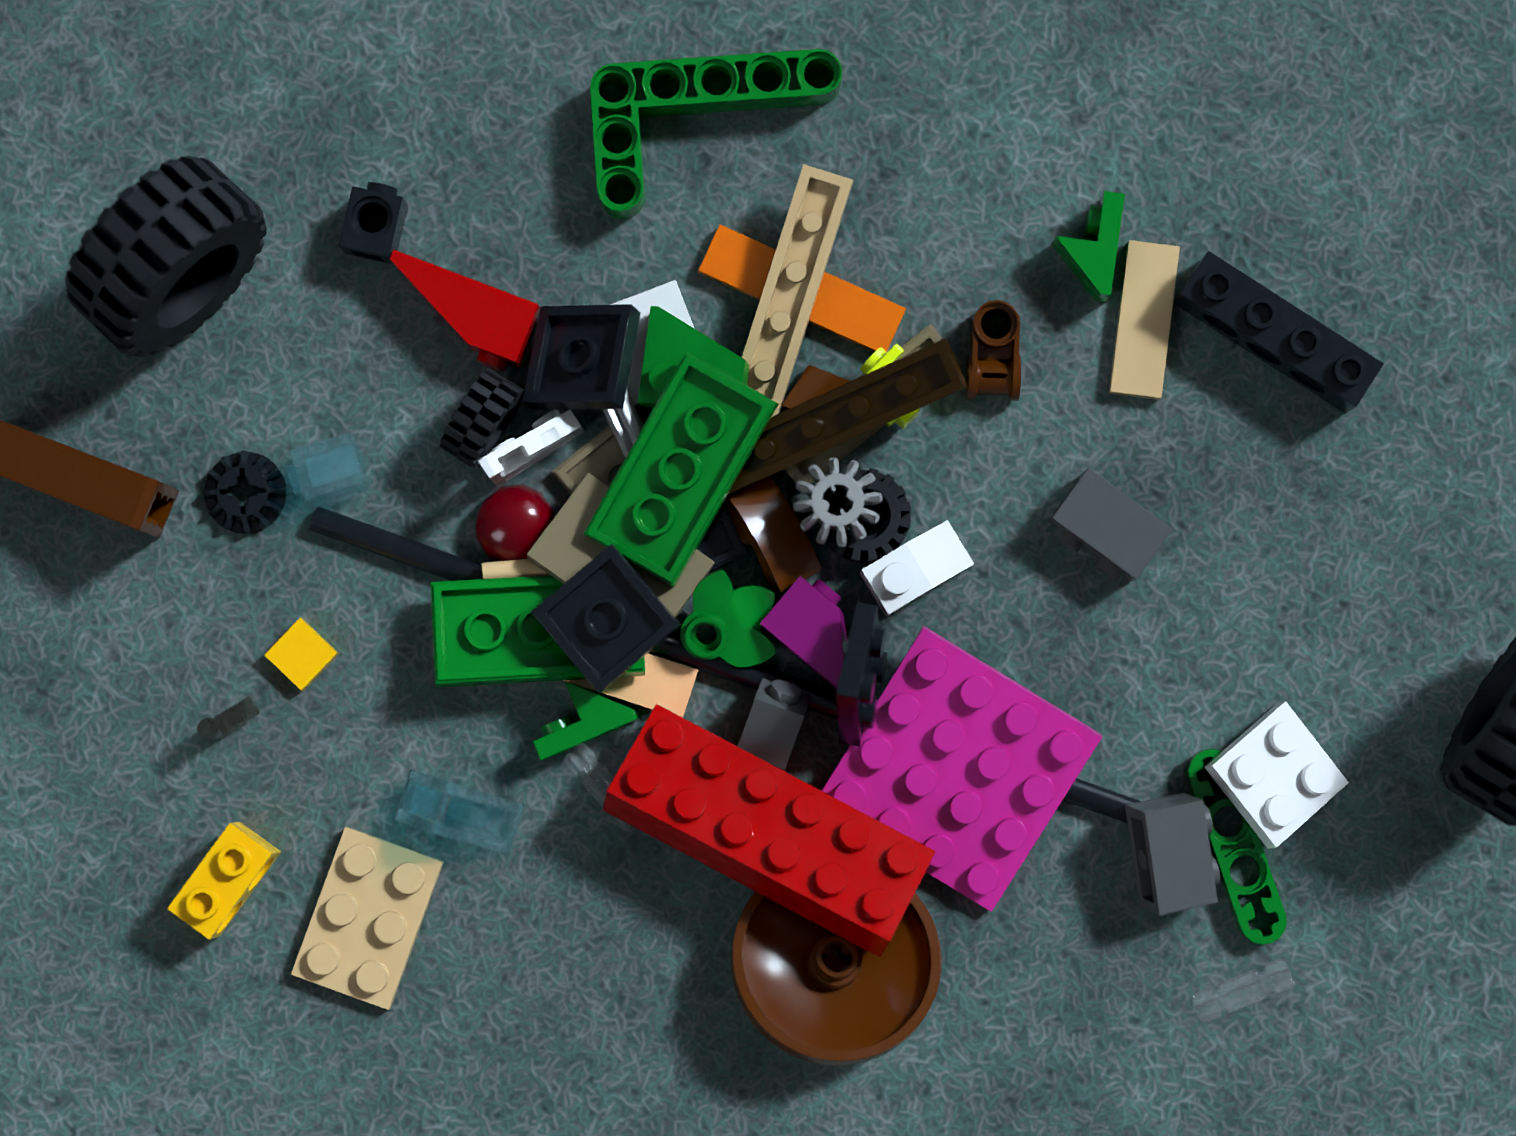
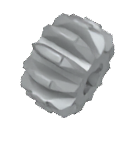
(820, 507)

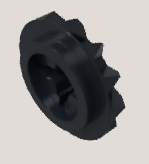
(261, 509)

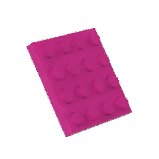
(963, 765)

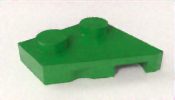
(665, 346)

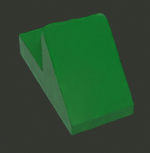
(1095, 260)
(596, 716)

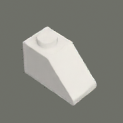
(916, 568)

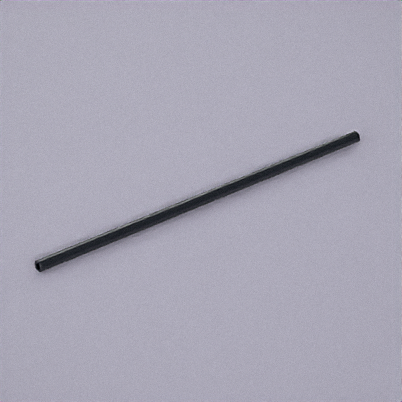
(821, 701)

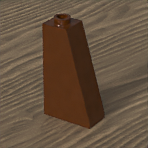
(85, 480)

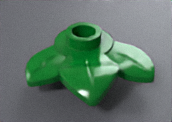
(735, 617)

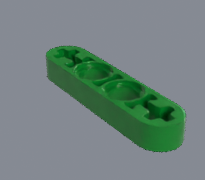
(1227, 849)

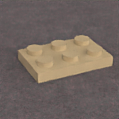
(367, 918)

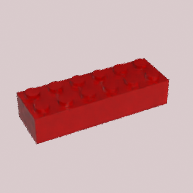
(768, 830)

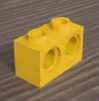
(224, 880)

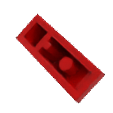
(483, 316)

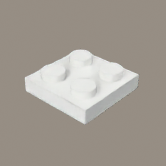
(1276, 775)

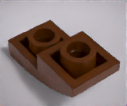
(773, 529)

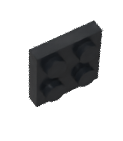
(581, 357)
(606, 618)
(861, 669)

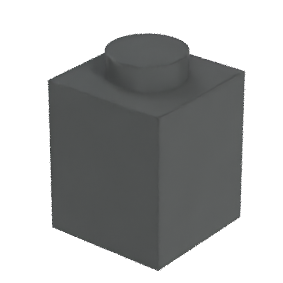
(774, 721)

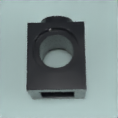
(376, 245)

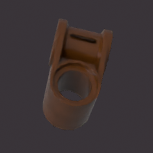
(994, 356)

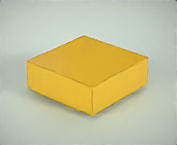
(301, 654)

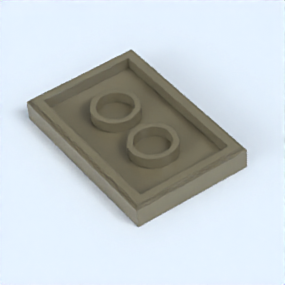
(566, 550)

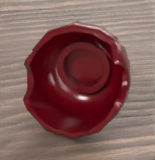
(512, 521)

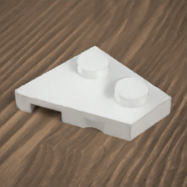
(521, 453)

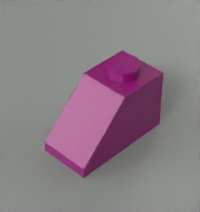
(811, 627)

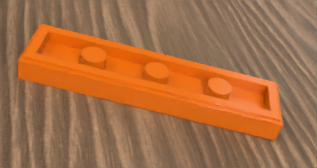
(838, 305)

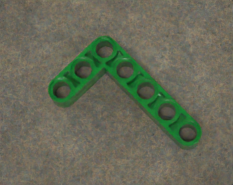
(692, 99)

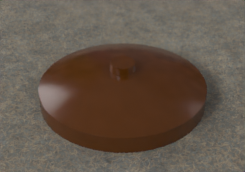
(826, 994)

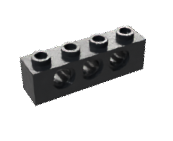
(1278, 333)

